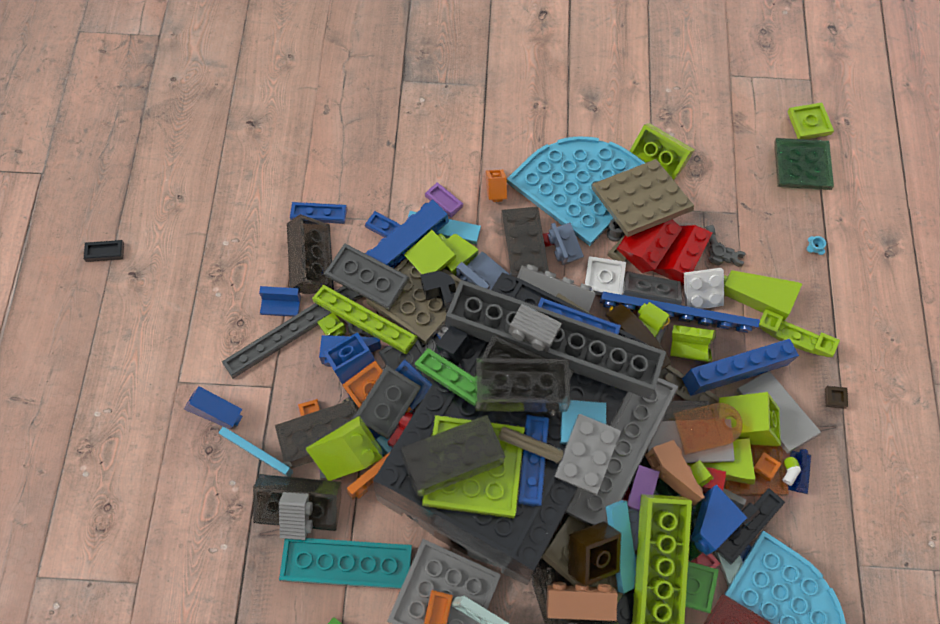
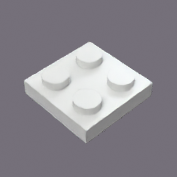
(605, 275)
(704, 288)

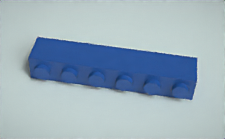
(392, 248)
(739, 367)

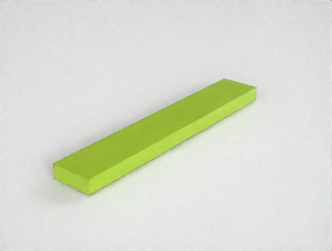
(365, 319)

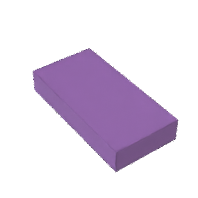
(444, 199)
(643, 483)

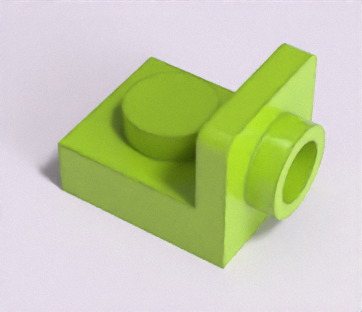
(332, 326)

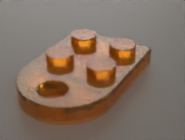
(706, 427)

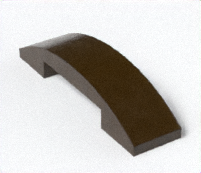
(632, 324)

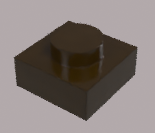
(836, 397)

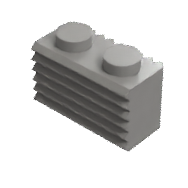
(534, 328)
(294, 516)

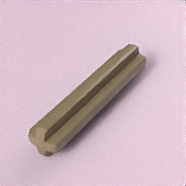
(530, 444)

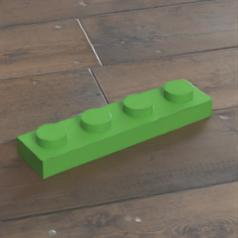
(447, 375)

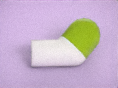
(793, 470)

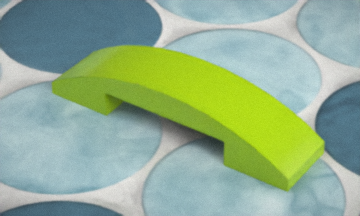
(802, 339)

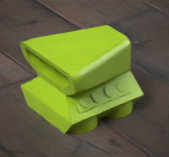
(692, 343)

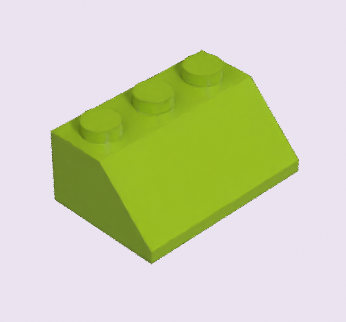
(656, 144)

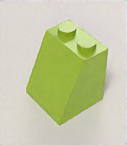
(759, 417)

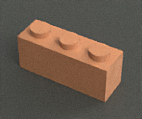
(581, 602)

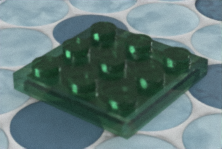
(803, 164)

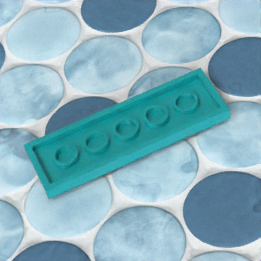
(345, 563)

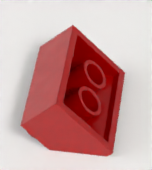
(649, 246)
(684, 253)

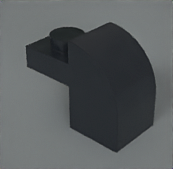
(437, 285)

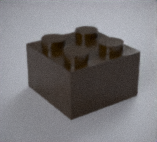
(594, 553)

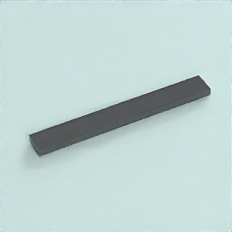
(280, 336)

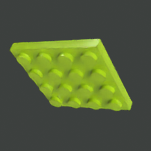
(485, 493)

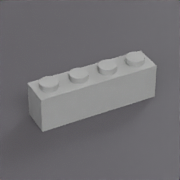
(547, 281)

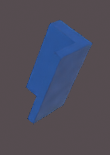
(280, 301)

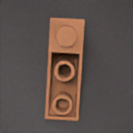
(674, 470)

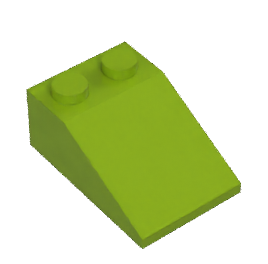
(346, 450)

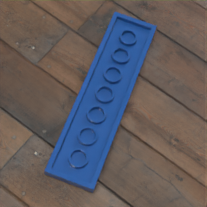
(685, 313)

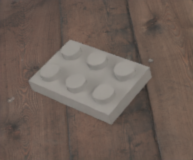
(587, 454)

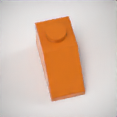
(496, 185)

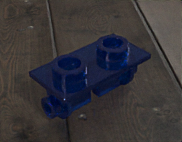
(801, 483)

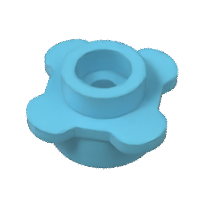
(819, 241)

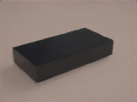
(103, 250)

